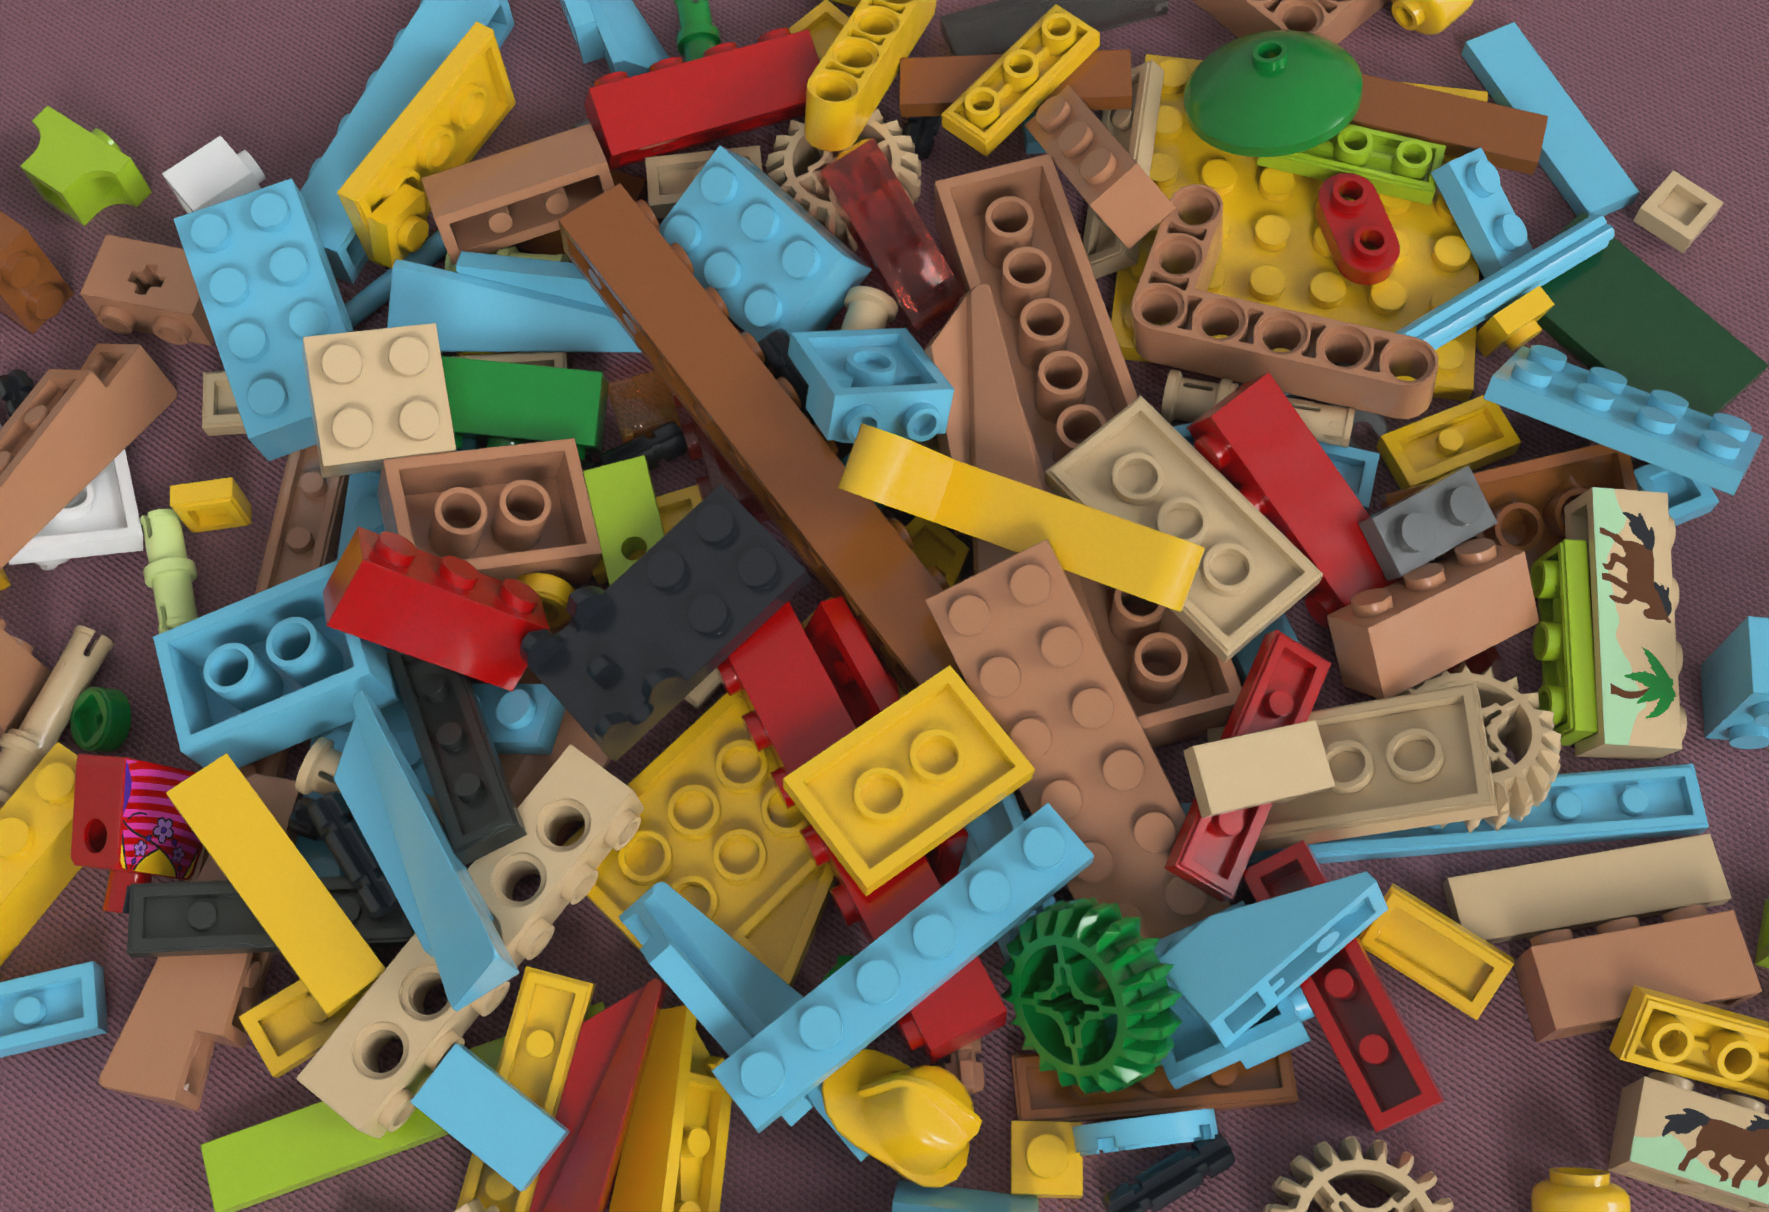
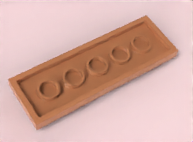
(1062, 705)

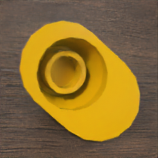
(903, 1115)

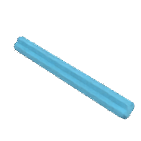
(1511, 282)

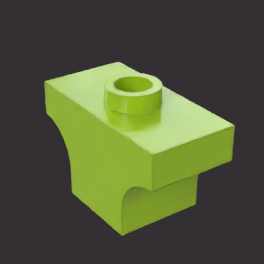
(81, 169)

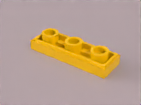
(1020, 80)
(1694, 1041)

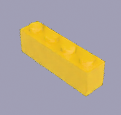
(36, 846)

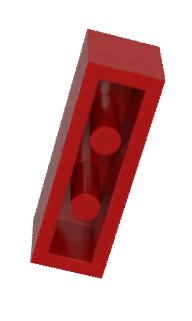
(432, 607)

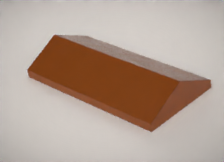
(1532, 495)

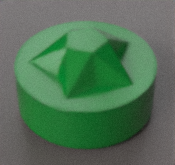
(100, 719)

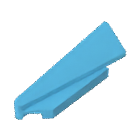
(615, 32)
(505, 306)
(420, 860)
(715, 978)

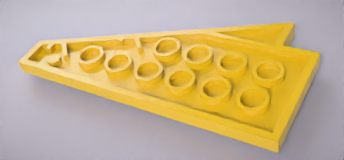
(722, 829)

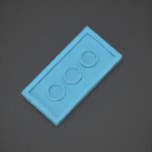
(1629, 420)

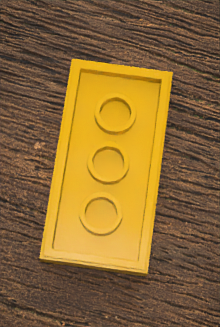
(436, 130)

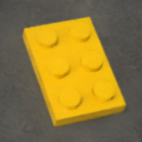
(908, 779)

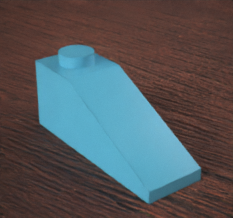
(1257, 954)

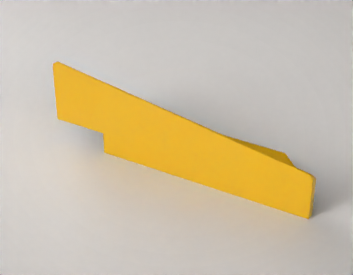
(677, 1126)

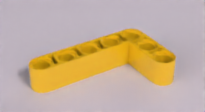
(861, 68)
(1021, 516)

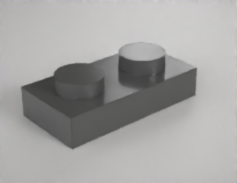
(1427, 523)

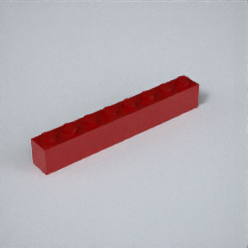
(798, 718)

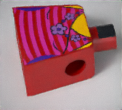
(130, 824)

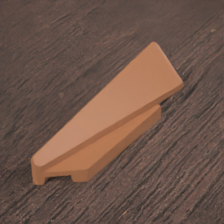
(985, 411)
(71, 433)
(193, 1001)

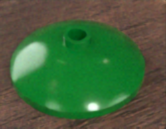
(1273, 93)

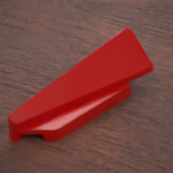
(599, 1103)

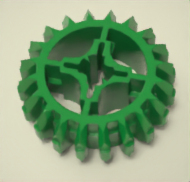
(1091, 995)

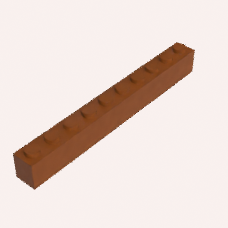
(760, 430)

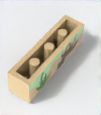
(1631, 622)
(1693, 1142)

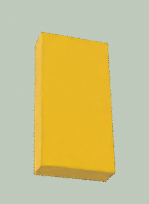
(1436, 952)

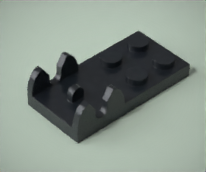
(664, 622)

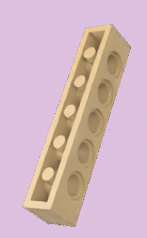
(347, 1064)

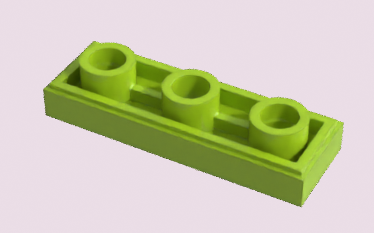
(1390, 161)
(623, 512)
(1565, 640)

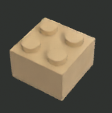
(377, 397)

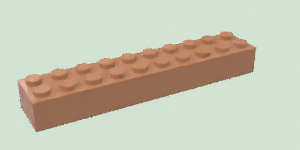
(1071, 379)

